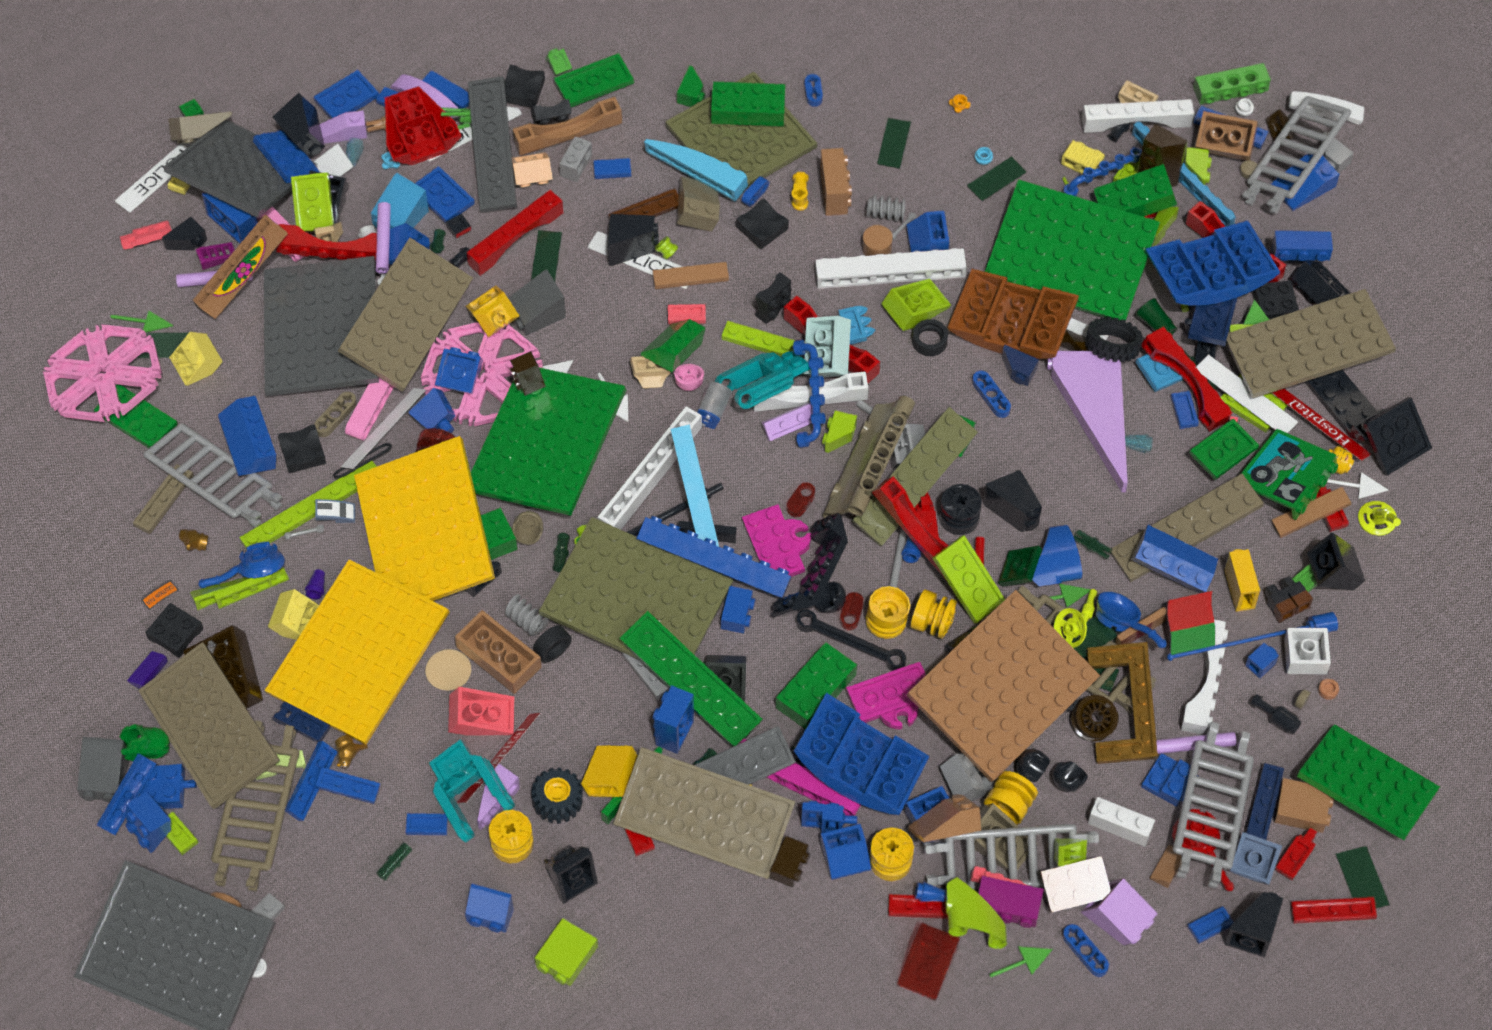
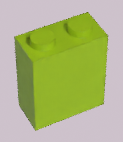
(566, 952)

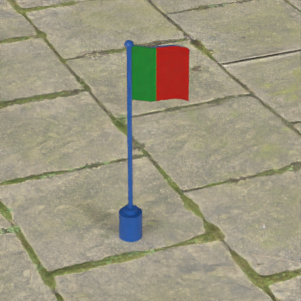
(1194, 627)

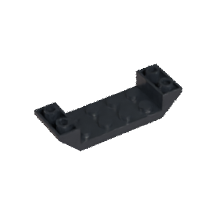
(1344, 402)
(833, 540)

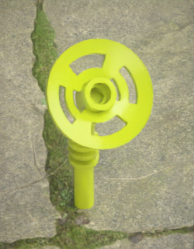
(1380, 516)
(1074, 626)

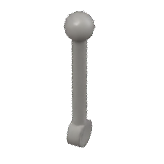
(912, 216)
(320, 528)

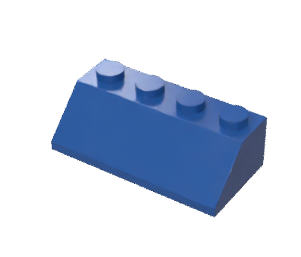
(247, 437)
(1175, 559)

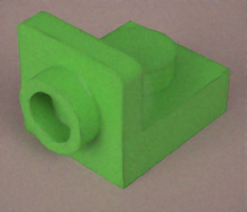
(558, 61)
(1307, 578)

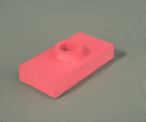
(679, 313)

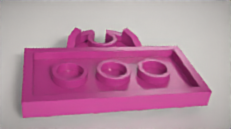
(776, 539)
(886, 696)

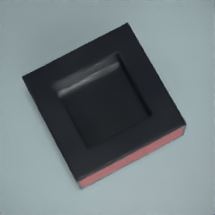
(458, 226)

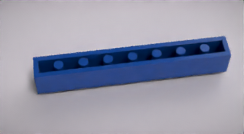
(715, 558)

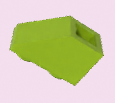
(1198, 162)
(841, 430)

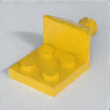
(492, 310)

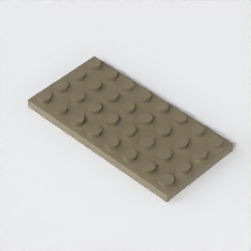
(405, 314)
(1309, 343)
(208, 725)
(704, 813)

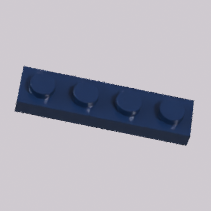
(1265, 801)

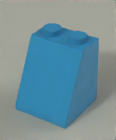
(406, 201)

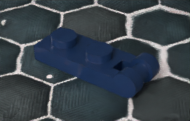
(303, 722)

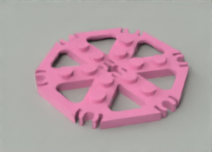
(494, 376)
(104, 384)

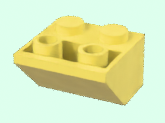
(195, 358)
(292, 614)

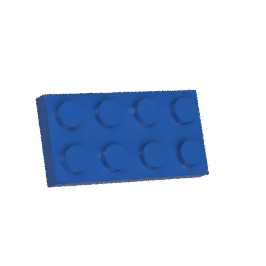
(284, 155)

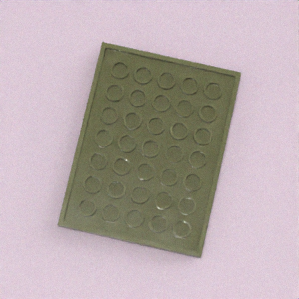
(618, 579)

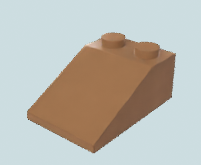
(948, 819)

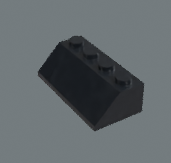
(1318, 282)

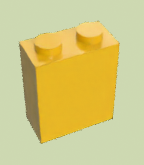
(1242, 580)
(609, 771)

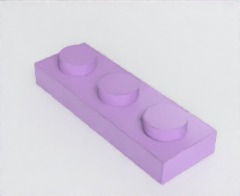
(788, 422)

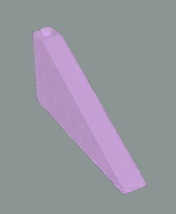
(1096, 399)

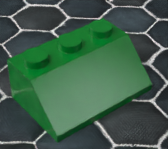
(675, 344)

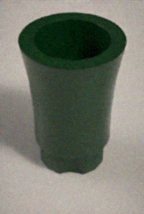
(1155, 316)

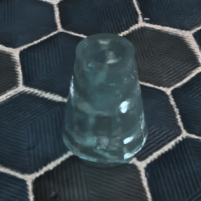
(354, 149)
(1139, 442)

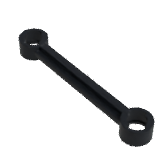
(850, 640)

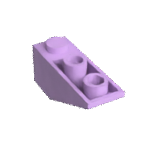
(489, 803)

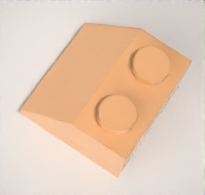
(532, 169)

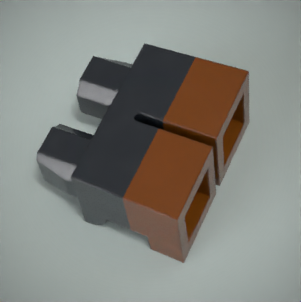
(1288, 601)

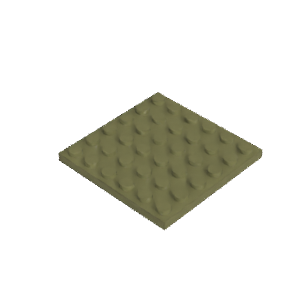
(744, 147)

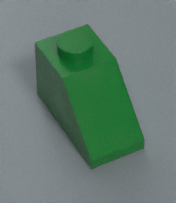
(691, 89)

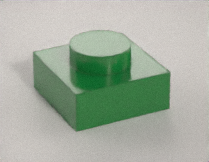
(191, 108)

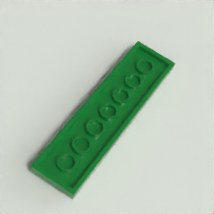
(682, 669)

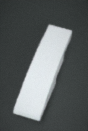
(1356, 110)

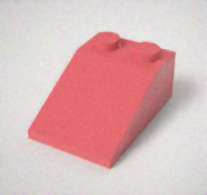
(480, 712)

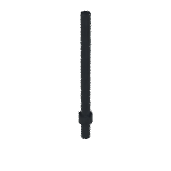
(678, 508)

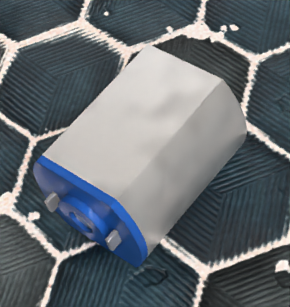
(713, 404)

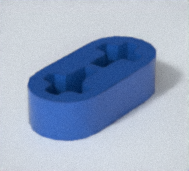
(809, 90)
(755, 191)

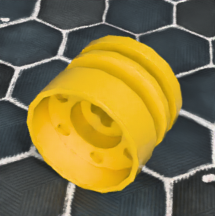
(887, 612)
(933, 614)
(1012, 795)
(515, 845)
(888, 864)

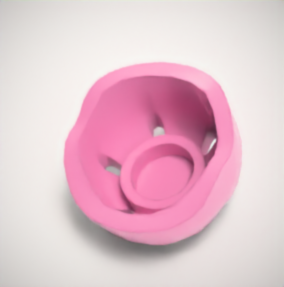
(689, 380)

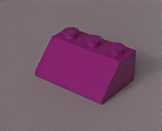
(1012, 900)

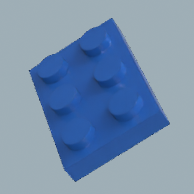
(346, 95)
(444, 194)

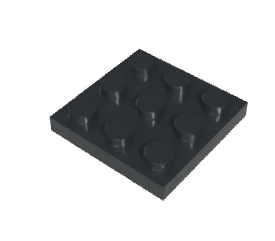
(1397, 436)

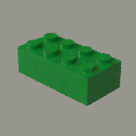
(748, 104)
(1139, 193)
(498, 534)
(824, 673)

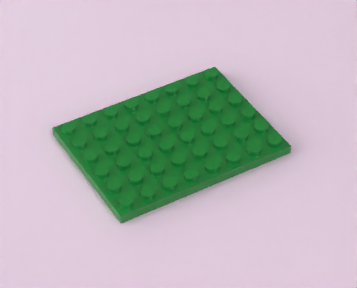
(1073, 248)
(547, 441)

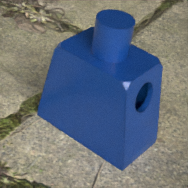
(434, 411)

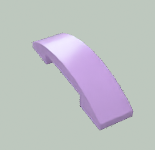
(407, 82)

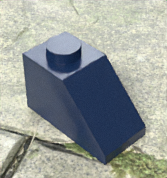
(1019, 365)

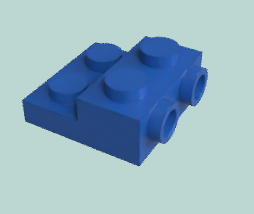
(458, 370)
(1168, 779)

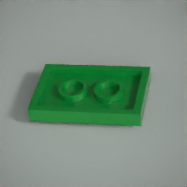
(1224, 449)

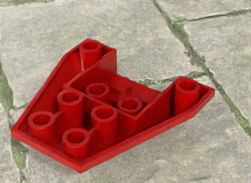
(417, 128)

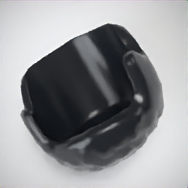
(832, 598)
(1032, 764)
(1069, 776)

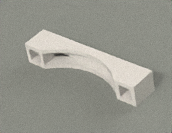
(1104, 116)
(843, 389)
(1197, 711)

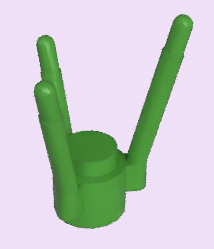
(463, 114)

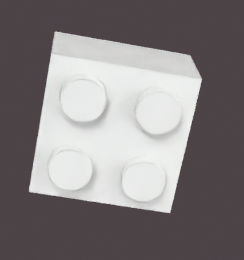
(1307, 651)

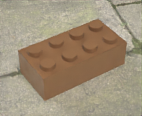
(498, 652)

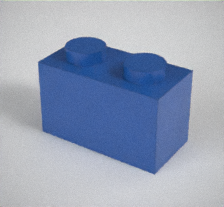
(737, 609)

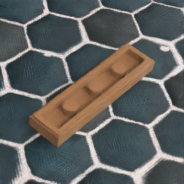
(690, 275)
(1315, 511)

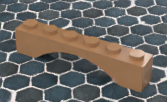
(599, 117)

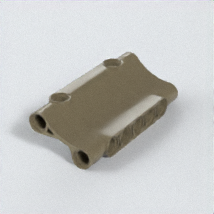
(849, 492)

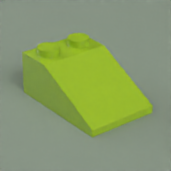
(915, 303)

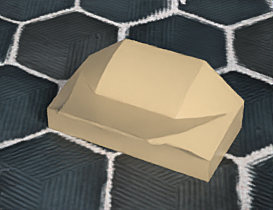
(1133, 93)
(329, 233)
(648, 373)

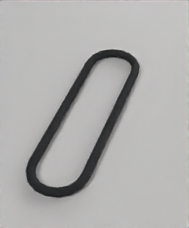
(367, 461)

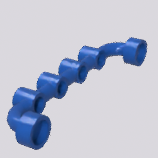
(1103, 170)
(816, 399)

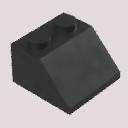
(730, 670)

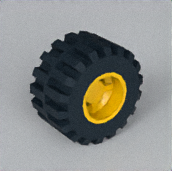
(557, 795)

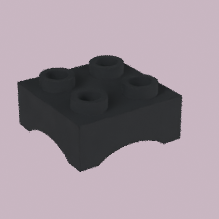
(523, 86)
(544, 114)
(762, 224)
(1276, 298)
(773, 299)
(302, 449)
(174, 630)

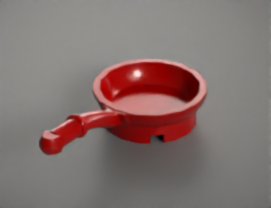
(1202, 847)

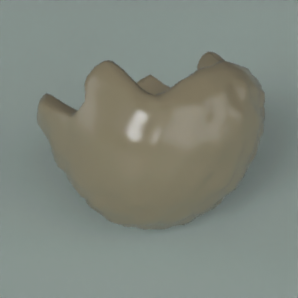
(527, 527)

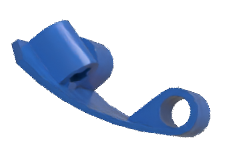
(1058, 558)

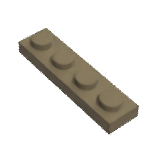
(160, 502)

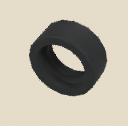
(930, 325)
(552, 643)

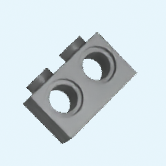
(575, 159)

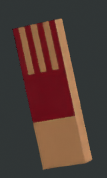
(1151, 621)

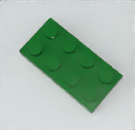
(594, 80)
(143, 421)

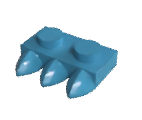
(858, 331)

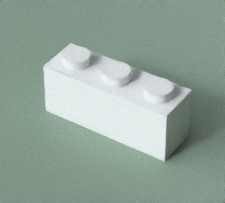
(1121, 821)

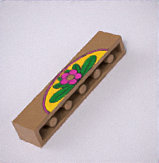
(240, 266)

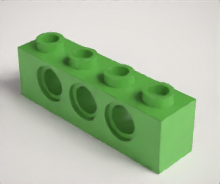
(1231, 83)

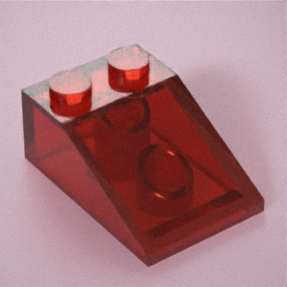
(928, 961)

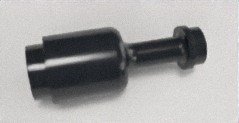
(1279, 716)

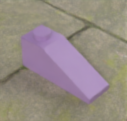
(344, 127)

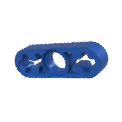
(991, 386)
(1100, 958)

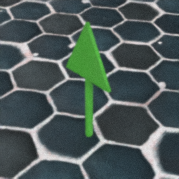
(1255, 315)
(152, 321)
(1071, 594)
(1032, 957)

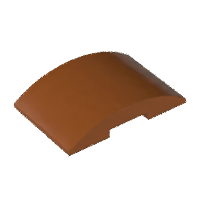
(1012, 315)

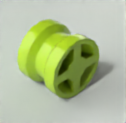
(666, 247)

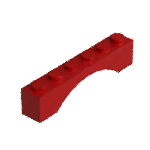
(1205, 221)
(304, 244)
(489, 250)
(1164, 349)
(860, 360)
(897, 503)

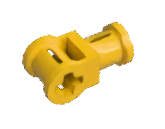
(800, 191)

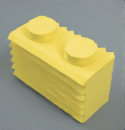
(1079, 157)

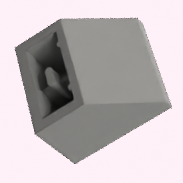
(909, 438)
(966, 778)

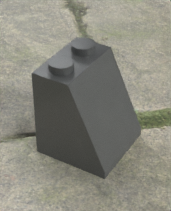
(538, 304)
(101, 768)

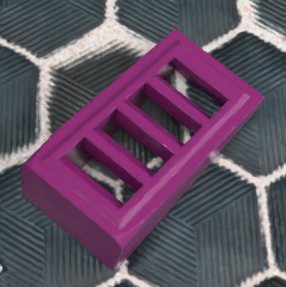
(209, 262)

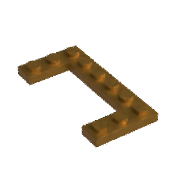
(1145, 744)

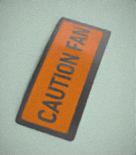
(159, 594)

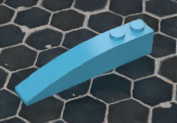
(701, 167)

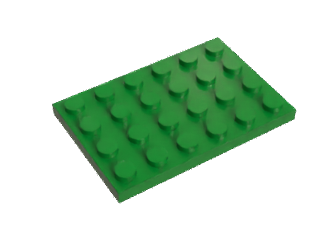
(1368, 782)

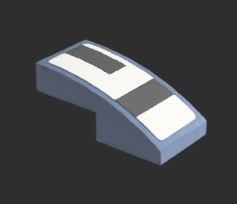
(335, 510)

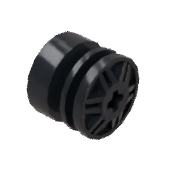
(960, 509)

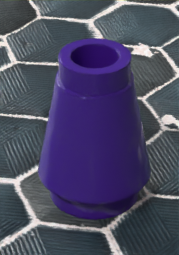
(315, 586)

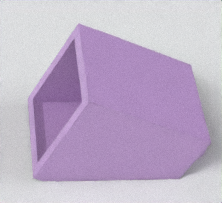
(1121, 913)

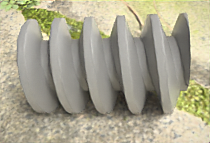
(886, 207)
(524, 617)

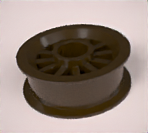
(1089, 705)

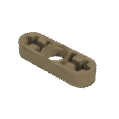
(332, 422)

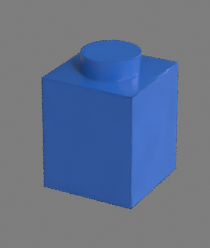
(1262, 660)

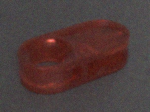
(798, 503)
(852, 607)

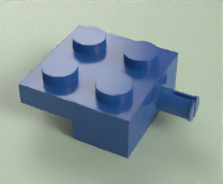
(167, 786)
(825, 816)

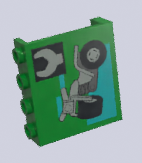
(1290, 471)

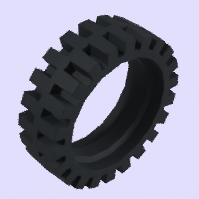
(1112, 350)

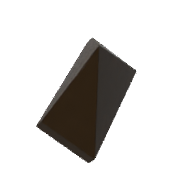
(1276, 123)
(1074, 341)

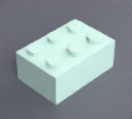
(832, 340)

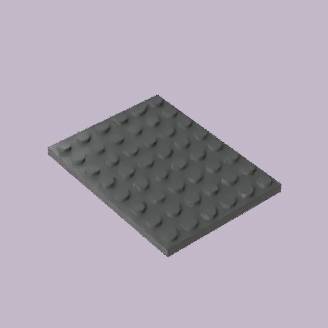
(307, 320)
(174, 949)

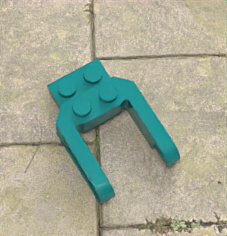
(777, 371)
(458, 771)

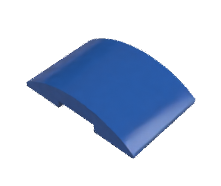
(1214, 266)
(859, 758)

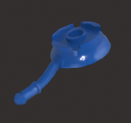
(258, 561)
(1123, 613)

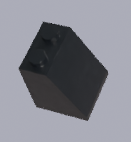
(301, 124)
(631, 237)
(1013, 501)
(1335, 564)
(1256, 925)

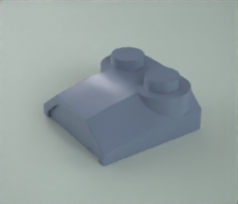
(1255, 858)

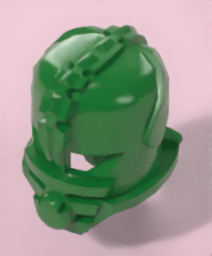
(151, 744)

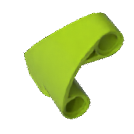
(971, 911)

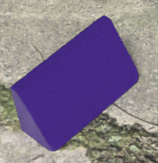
(148, 669)

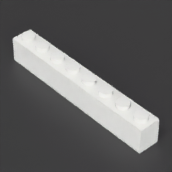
(890, 268)
(648, 473)

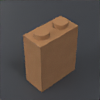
(1303, 806)

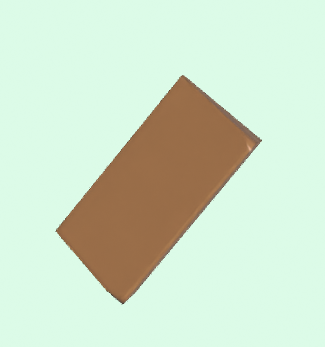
(1166, 868)

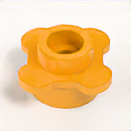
(962, 99)

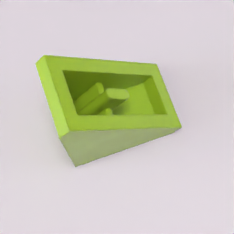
(1069, 851)

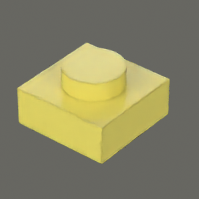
(178, 185)

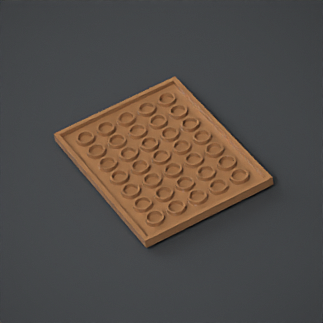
(1003, 685)

